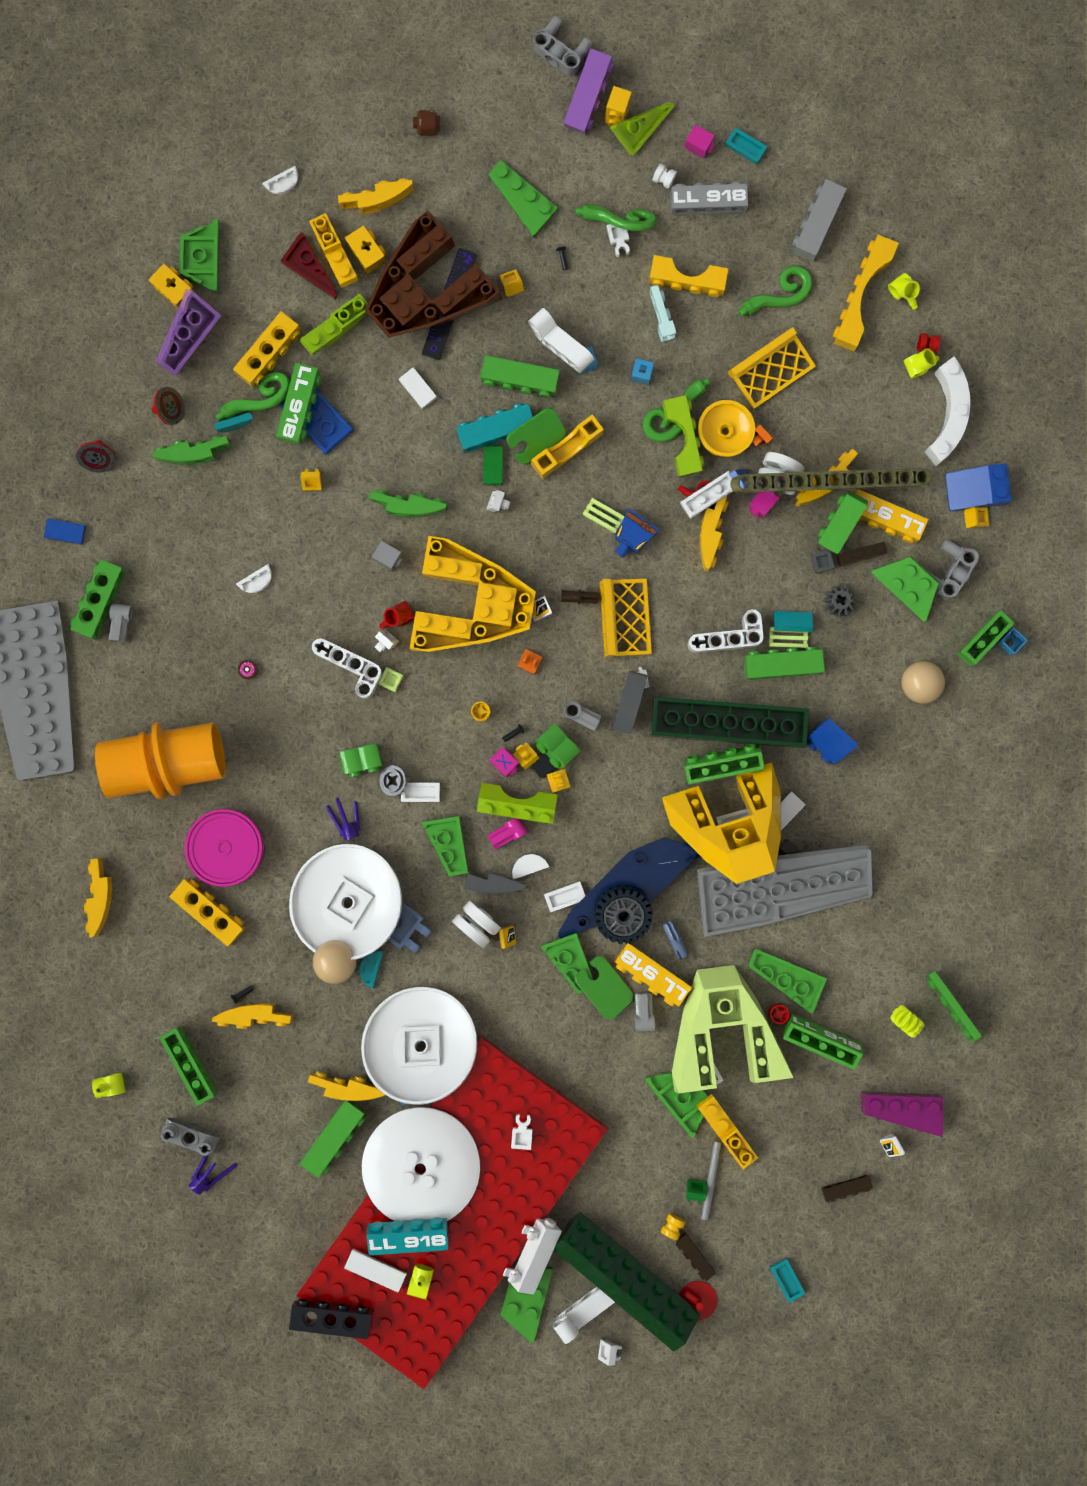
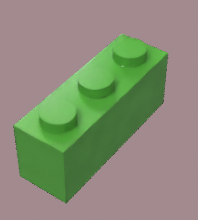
(842, 521)
(985, 638)

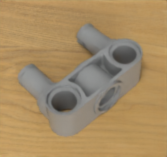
(556, 52)
(959, 570)
(175, 1131)

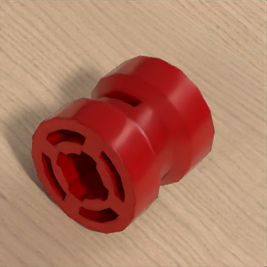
(928, 342)
(781, 1014)

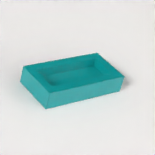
(745, 145)
(793, 621)
(787, 1280)

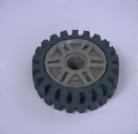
(623, 928)

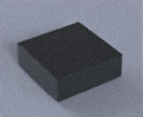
(543, 766)

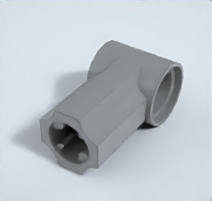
(120, 618)
(584, 716)
(644, 1015)

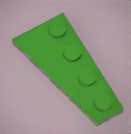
(792, 980)

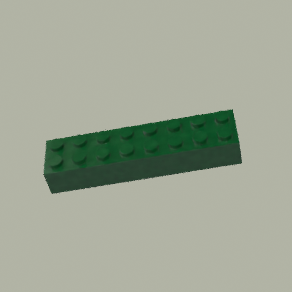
(729, 722)
(627, 1281)

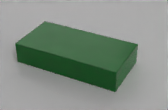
(493, 465)

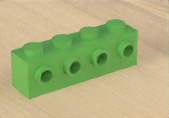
(723, 764)

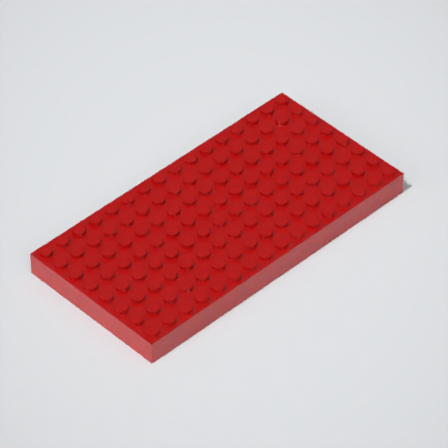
(485, 1235)

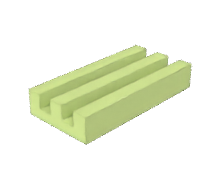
(600, 522)
(804, 638)

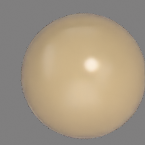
(923, 682)
(333, 962)

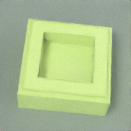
(391, 679)

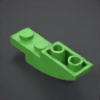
(184, 454)
(415, 507)

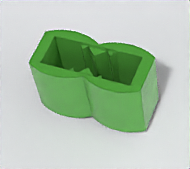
(557, 746)
(361, 759)

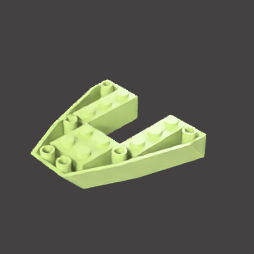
(721, 1000)

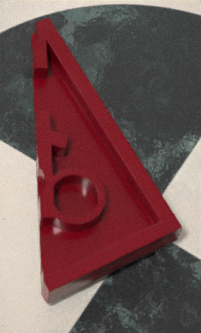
(303, 261)

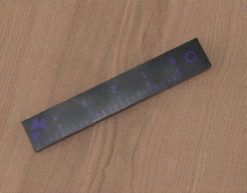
(439, 334)

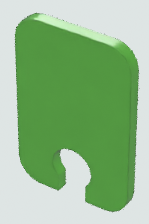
(539, 433)
(608, 991)

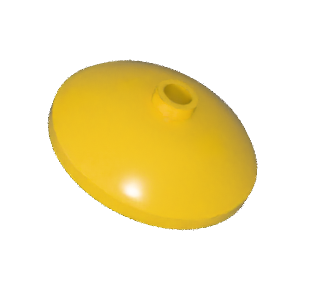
(729, 416)

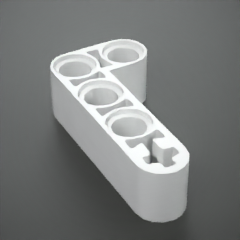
(559, 341)
(724, 636)
(346, 663)
(580, 1313)

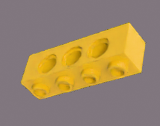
(280, 324)
(182, 895)

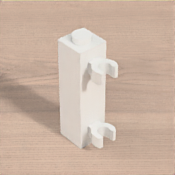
(535, 1255)

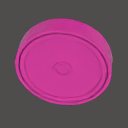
(224, 848)

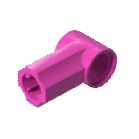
(511, 831)

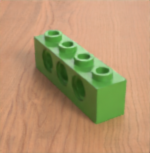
(100, 610)
(188, 1065)

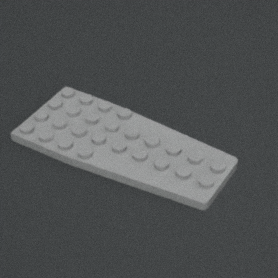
(36, 690)
(797, 887)

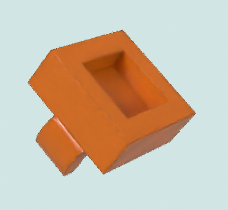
(762, 436)
(529, 661)

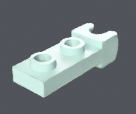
(665, 328)

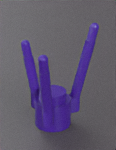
(347, 830)
(200, 1182)

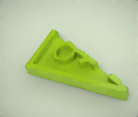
(637, 129)

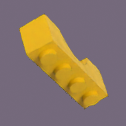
(710, 282)
(575, 442)

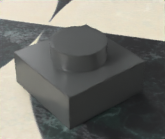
(822, 561)

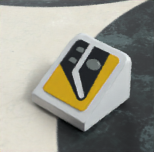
(541, 609)
(892, 1145)

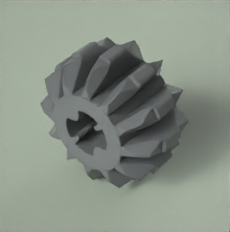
(841, 594)

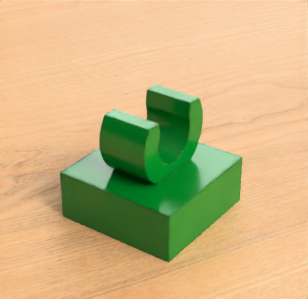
(696, 1190)

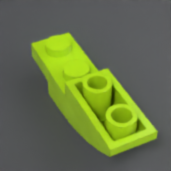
(336, 326)

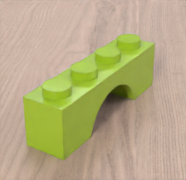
(678, 411)
(496, 802)

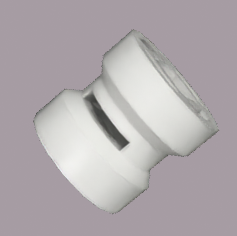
(664, 176)

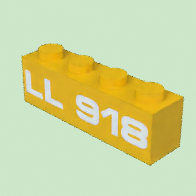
(892, 518)
(653, 974)

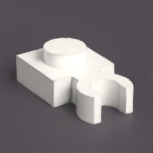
(618, 237)
(522, 1135)

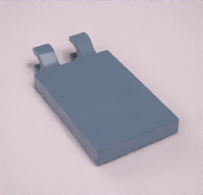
(407, 924)

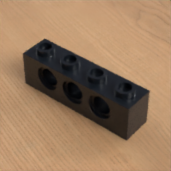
(301, 1322)

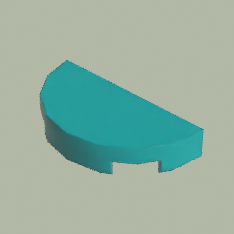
(233, 423)
(369, 967)

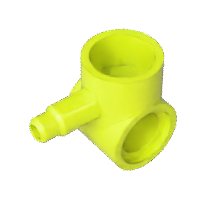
(905, 288)
(920, 363)
(108, 1085)
(420, 1281)

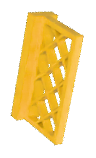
(761, 355)
(609, 617)

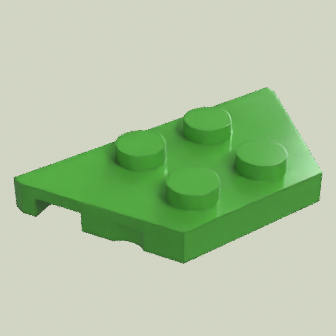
(201, 255)
(910, 584)
(679, 1104)
(525, 1309)

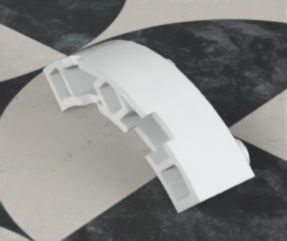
(957, 410)

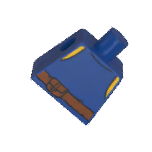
(633, 533)

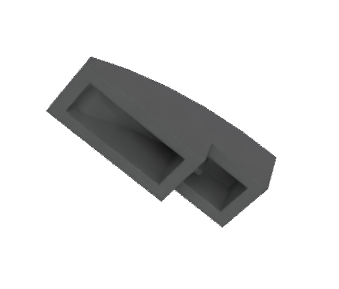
(630, 702)
(494, 884)

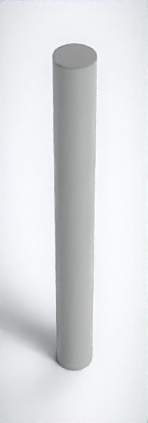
(711, 1180)

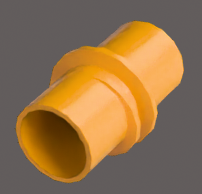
(160, 761)

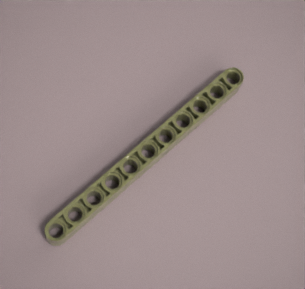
(858, 481)

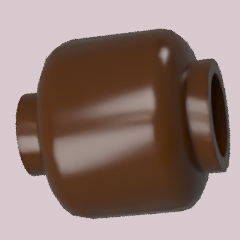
(426, 123)

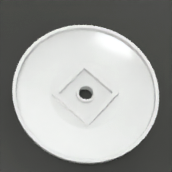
(330, 879)
(392, 1038)
(426, 1138)

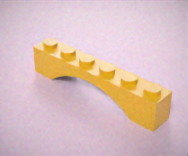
(852, 328)

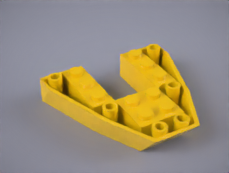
(501, 605)
(740, 847)

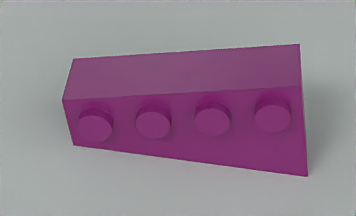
(911, 1110)

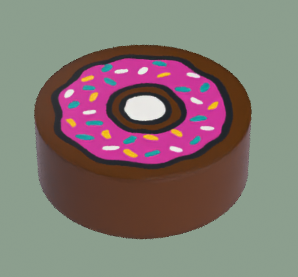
(247, 669)

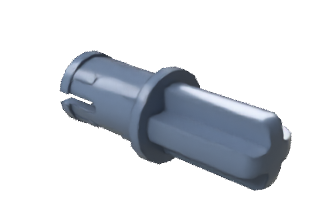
(675, 940)

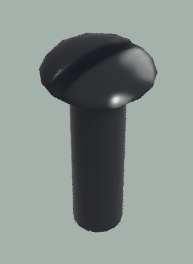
(561, 250)
(519, 729)
(235, 998)

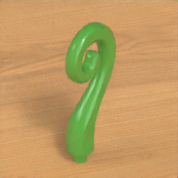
(632, 221)
(757, 302)
(693, 392)
(236, 407)

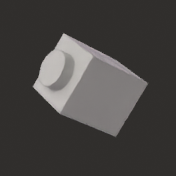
(387, 556)

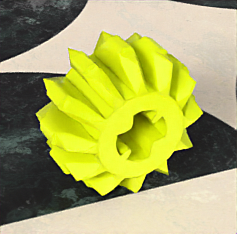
(907, 1021)

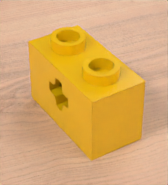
(617, 106)
(369, 259)
(164, 278)

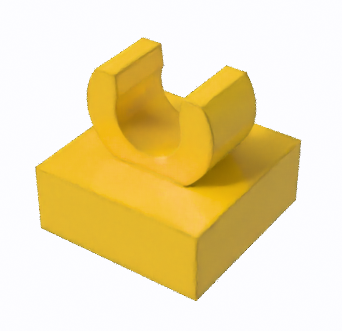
(311, 480)
(525, 755)
(558, 780)

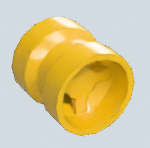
(479, 709)
(673, 1227)

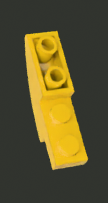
(384, 196)
(333, 250)
(808, 497)
(709, 538)
(98, 907)
(244, 1016)
(336, 1088)
(727, 1131)

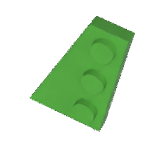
(448, 843)
(568, 958)

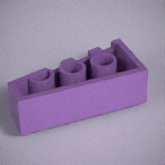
(588, 91)
(186, 332)

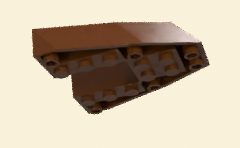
(400, 303)

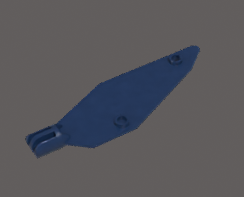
(638, 869)

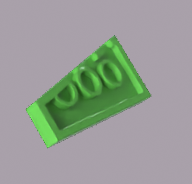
(524, 199)
(957, 1012)

